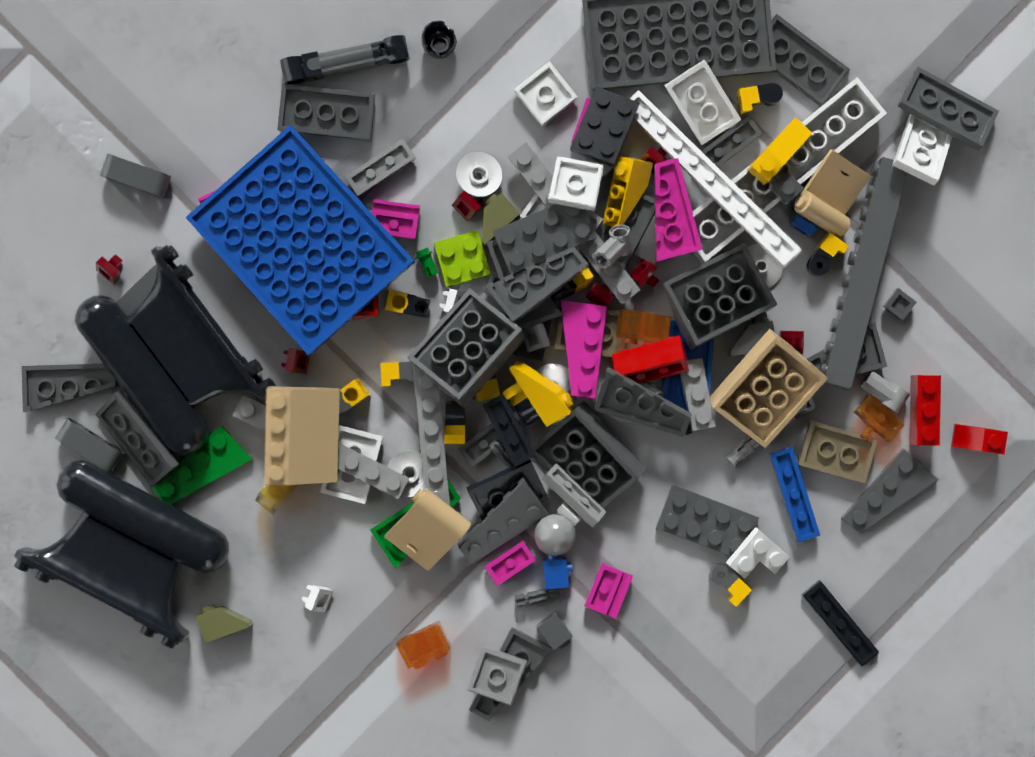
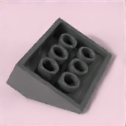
(718, 296)
(467, 347)
(590, 455)

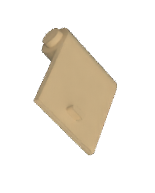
(831, 193)
(428, 529)

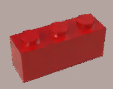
(652, 360)
(925, 410)

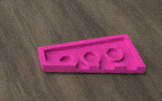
(674, 219)
(583, 342)

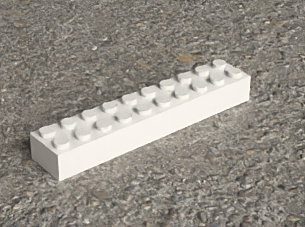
(832, 127)

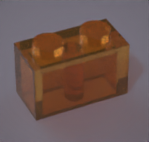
(642, 326)
(424, 645)

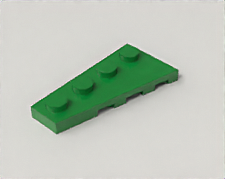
(215, 459)
(379, 531)

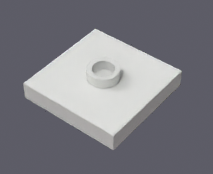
(545, 94)
(575, 183)

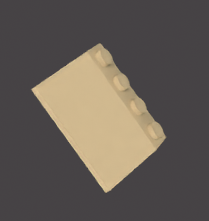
(767, 388)
(301, 435)

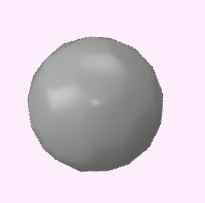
(554, 535)

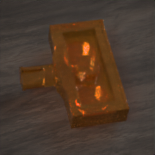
(877, 419)

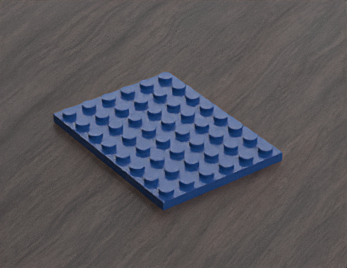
(300, 240)

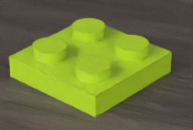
(462, 258)

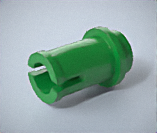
(426, 262)

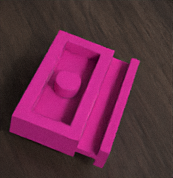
(397, 218)
(608, 590)

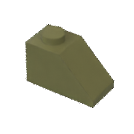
(497, 214)
(220, 622)

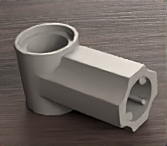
(617, 245)
(888, 394)

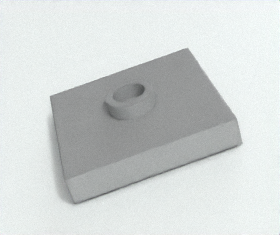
(497, 675)

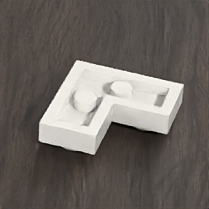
(757, 549)

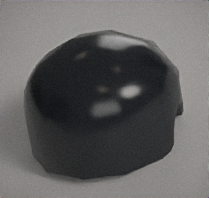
(438, 40)

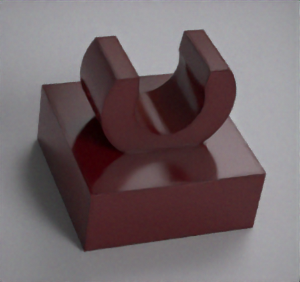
(654, 156)
(466, 205)
(110, 268)
(644, 274)
(600, 295)
(794, 338)
(296, 361)

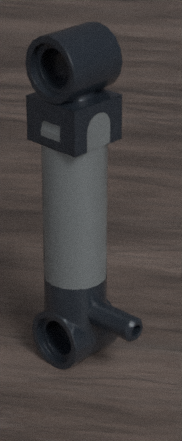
(317, 65)

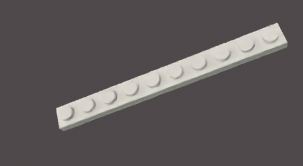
(715, 182)

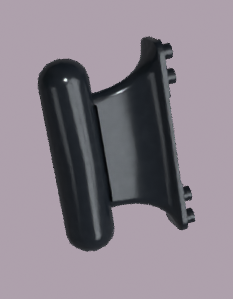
(169, 354)
(126, 548)

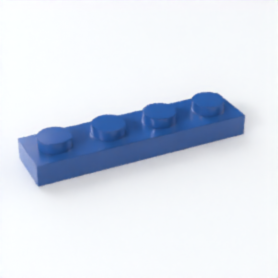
(794, 494)

